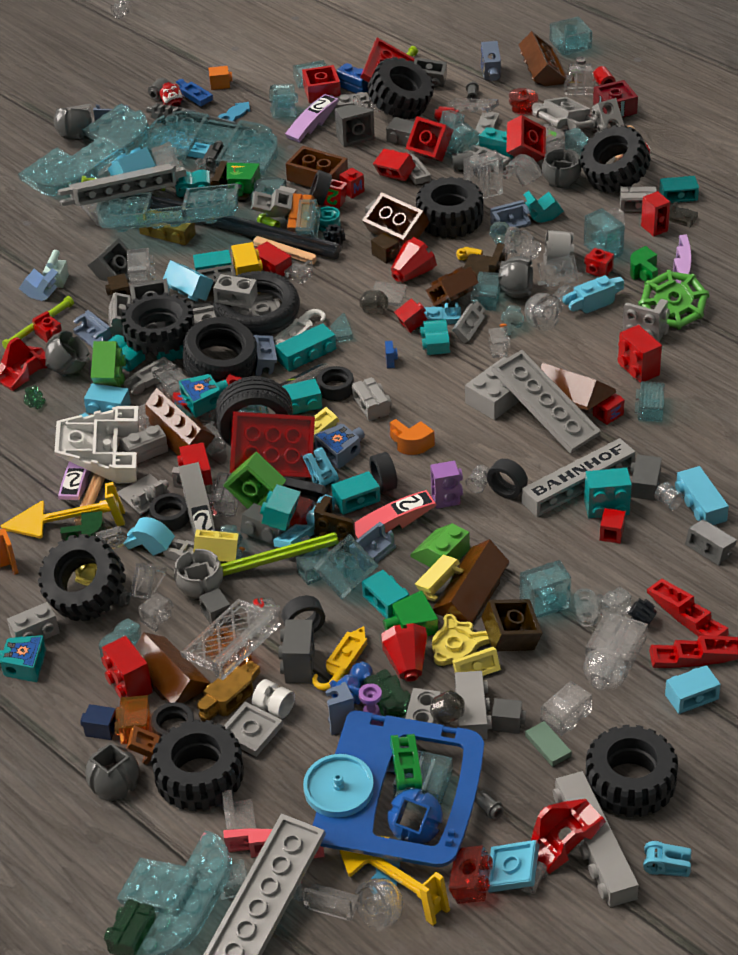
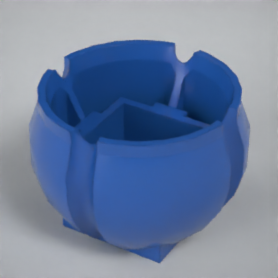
(430, 822)

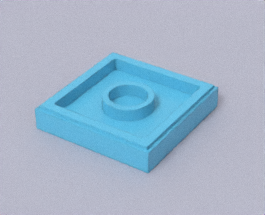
(513, 865)

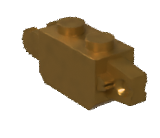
(227, 695)

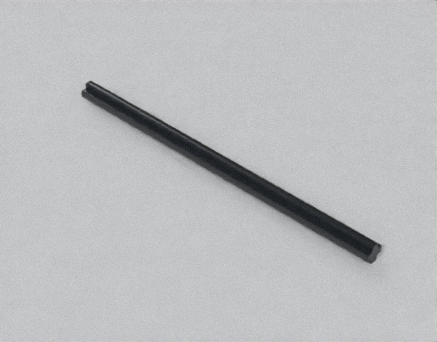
(253, 229)

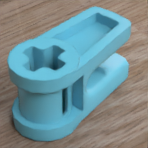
(326, 467)
(667, 860)

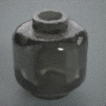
(374, 302)
(447, 707)

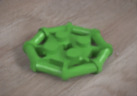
(682, 291)

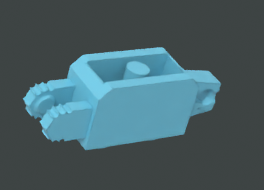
(594, 294)

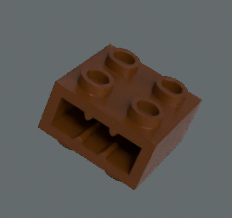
(452, 286)

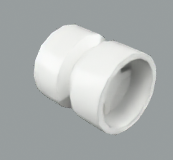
(272, 698)

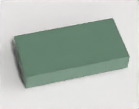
(548, 743)

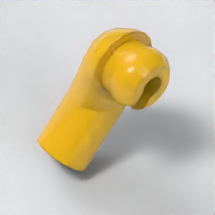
(463, 253)

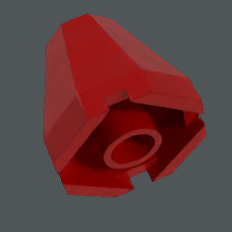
(412, 260)
(405, 650)

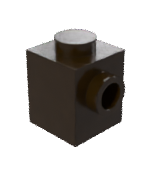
(385, 247)
(117, 284)

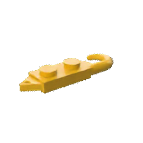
(343, 657)

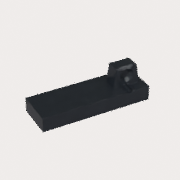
(305, 487)

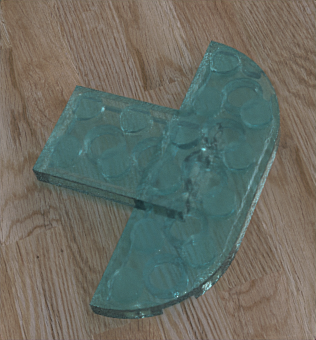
(179, 893)

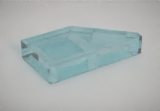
(341, 329)

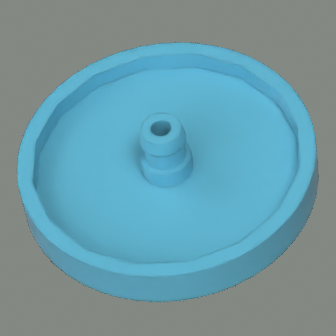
(338, 785)

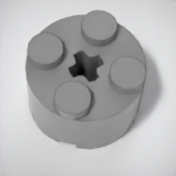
(558, 244)

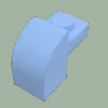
(39, 286)

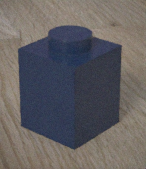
(99, 722)

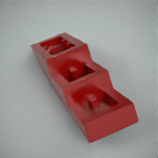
(685, 610)
(688, 653)

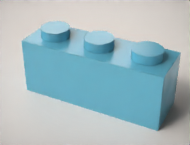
(188, 281)
(702, 496)

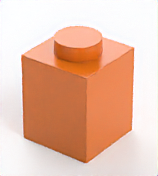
(220, 77)

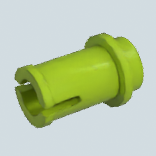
(262, 218)

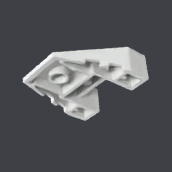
(94, 442)

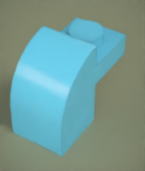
(150, 534)

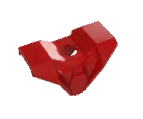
(15, 356)
(572, 814)

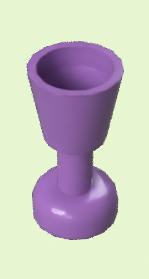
(370, 695)

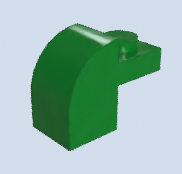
(643, 264)

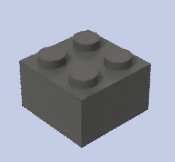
(297, 651)

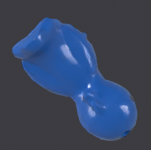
(355, 679)

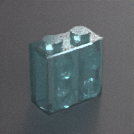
(435, 773)

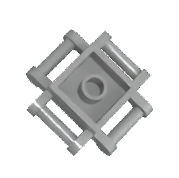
(564, 112)

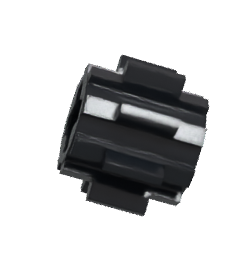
(334, 234)
(642, 611)

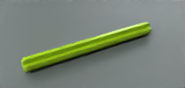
(280, 554)

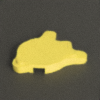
(456, 640)

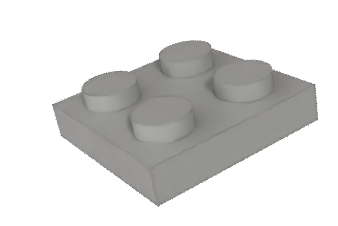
(253, 728)

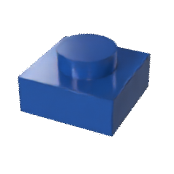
(391, 354)

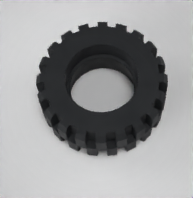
(400, 88)
(608, 145)
(451, 206)
(98, 594)
(192, 742)
(637, 747)

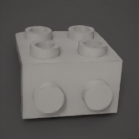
(650, 320)

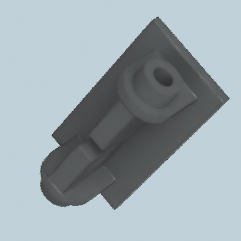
(212, 154)

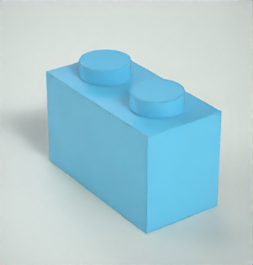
(105, 397)
(692, 689)

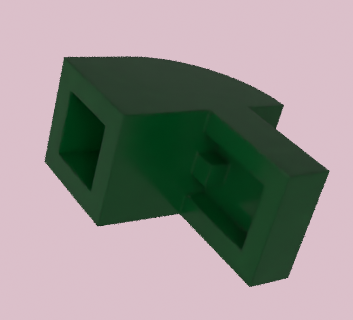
(90, 524)

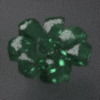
(33, 397)

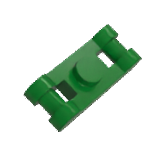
(406, 761)

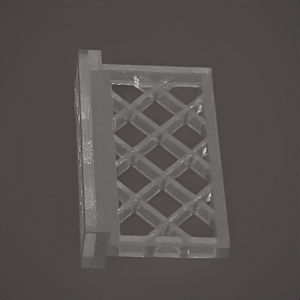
(241, 644)

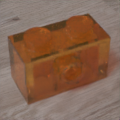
(132, 712)

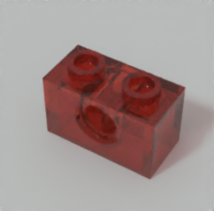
(470, 875)

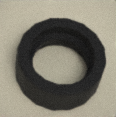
(320, 186)
(335, 373)
(512, 470)
(383, 471)
(166, 501)
(302, 604)
(168, 711)

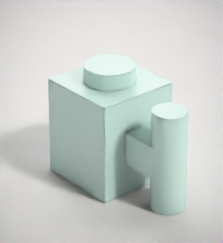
(60, 266)

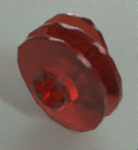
(522, 100)

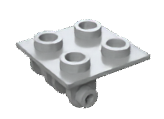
(143, 492)

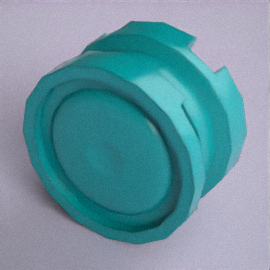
(328, 216)

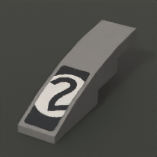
(196, 497)

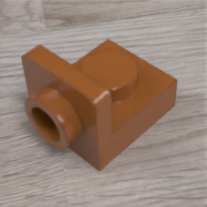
(142, 742)

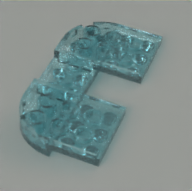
(113, 135)
(242, 141)
(199, 205)

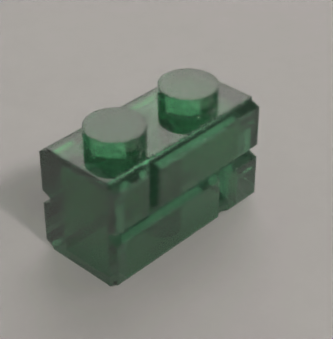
(394, 699)
(130, 928)

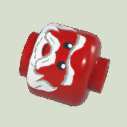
(171, 94)

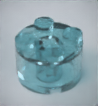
(283, 100)

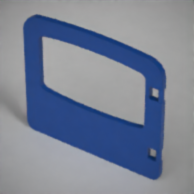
(373, 747)

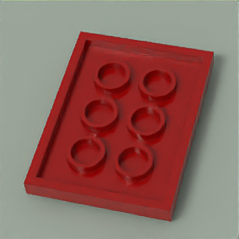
(378, 53)
(276, 437)

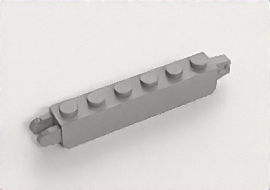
(121, 185)

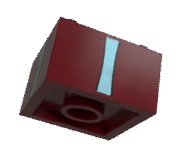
(625, 96)

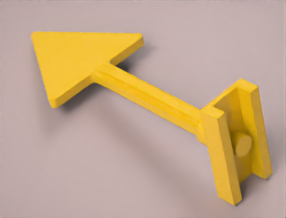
(33, 519)
(431, 892)

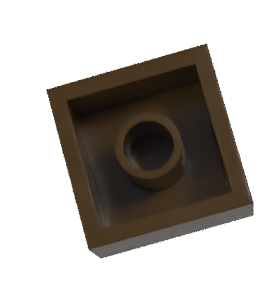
(511, 625)

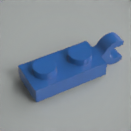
(194, 92)

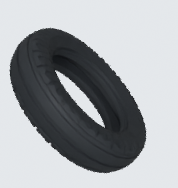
(274, 321)

